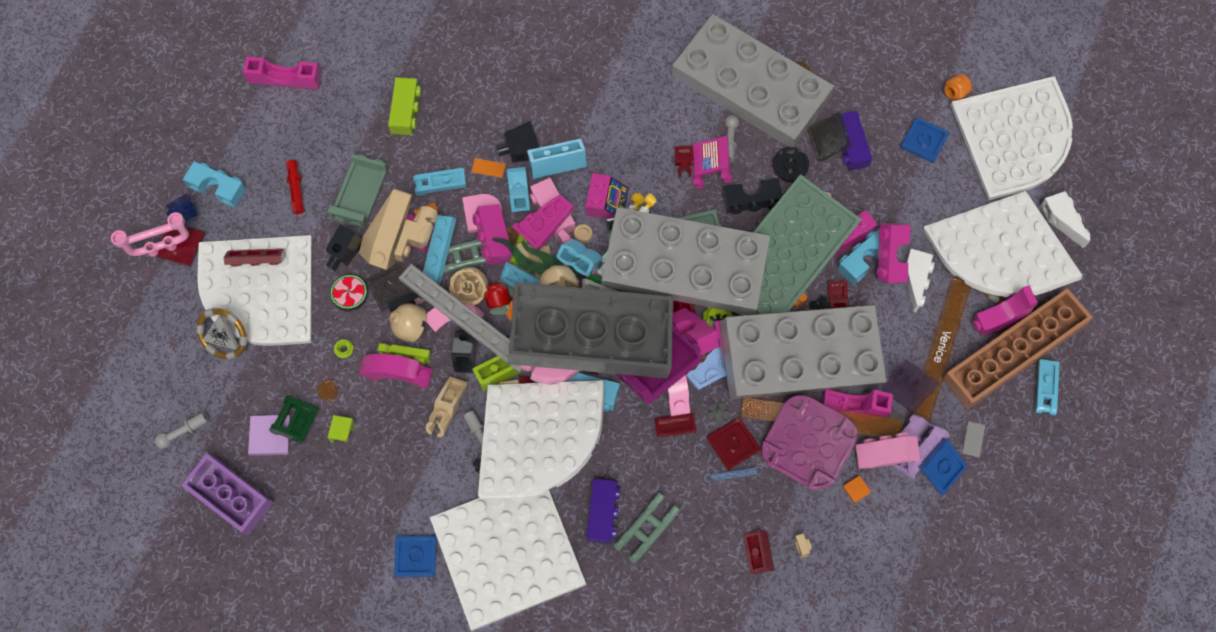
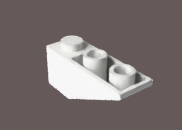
(1062, 214)
(918, 270)

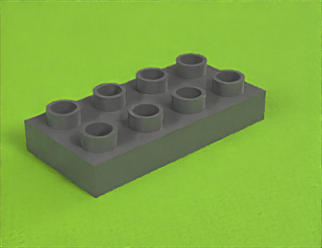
(591, 330)

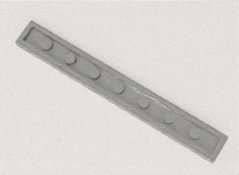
(457, 312)

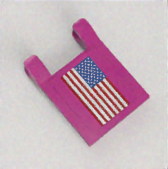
(711, 157)

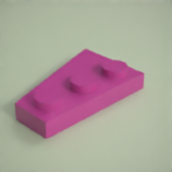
(542, 224)

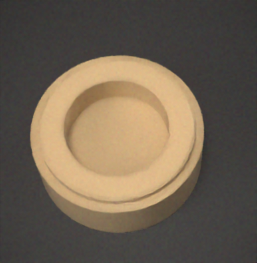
(583, 233)

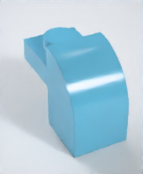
(518, 189)

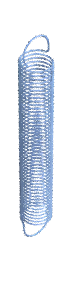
(735, 475)

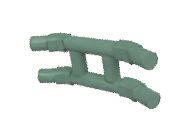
(458, 263)
(647, 515)

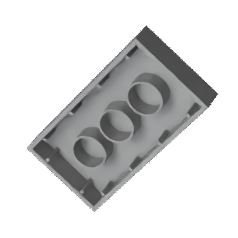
(752, 81)
(686, 261)
(802, 352)

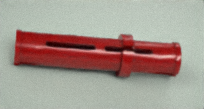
(294, 179)

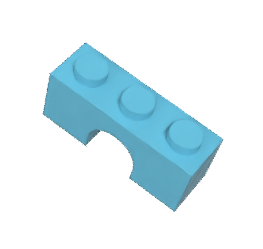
(201, 176)
(853, 266)

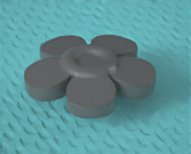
(718, 413)

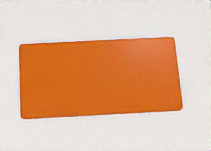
(488, 167)

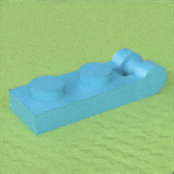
(439, 181)
(1047, 386)

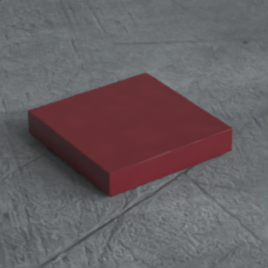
(185, 251)
(733, 444)

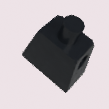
(518, 142)
(342, 247)
(463, 352)

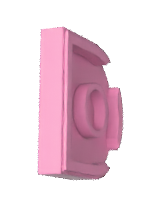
(470, 205)

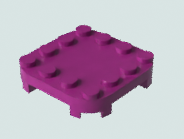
(809, 442)

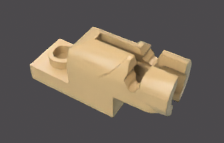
(416, 232)
(446, 405)

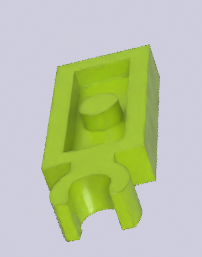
(421, 355)

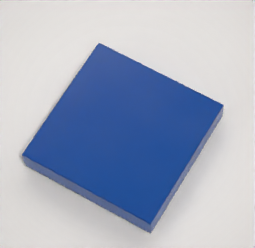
(924, 140)
(943, 466)
(415, 556)

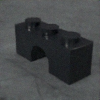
(737, 200)

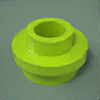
(343, 343)

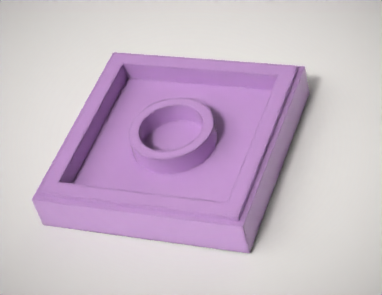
(263, 441)

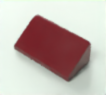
(758, 552)

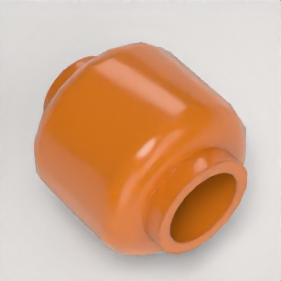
(958, 87)

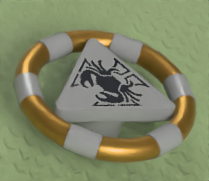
(222, 333)

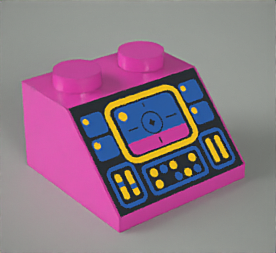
(605, 196)

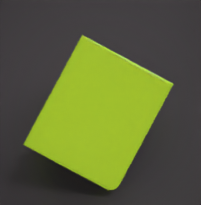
(340, 428)

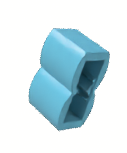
(576, 255)

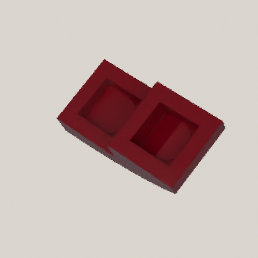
(838, 294)

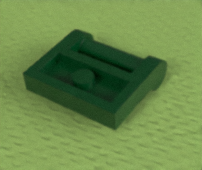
(299, 423)

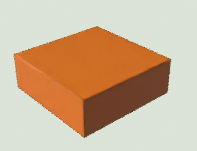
(856, 489)

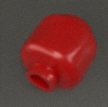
(497, 295)

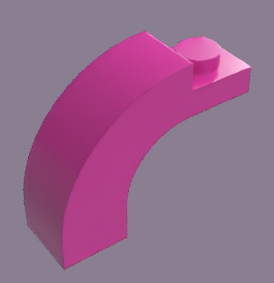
(395, 367)
(874, 403)

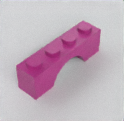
(263, 72)

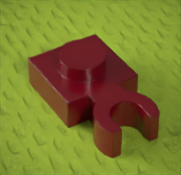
(684, 158)

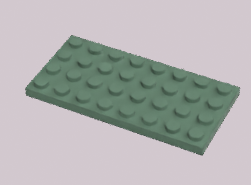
(804, 236)

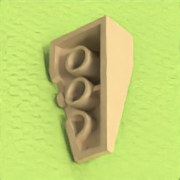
(385, 231)

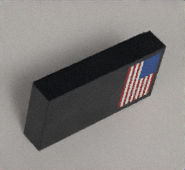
(412, 298)

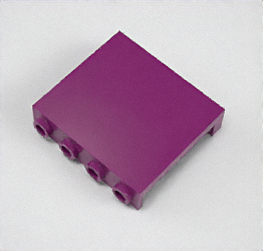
(684, 358)

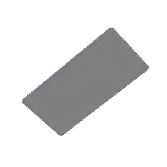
(973, 439)

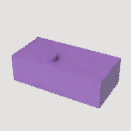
(227, 494)

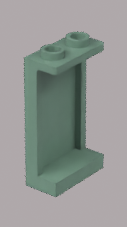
(359, 191)

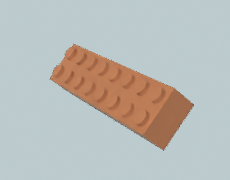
(1017, 349)

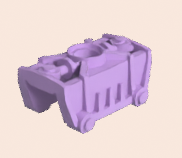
(917, 428)

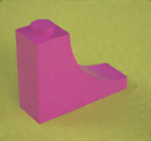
(1006, 313)

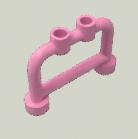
(175, 222)

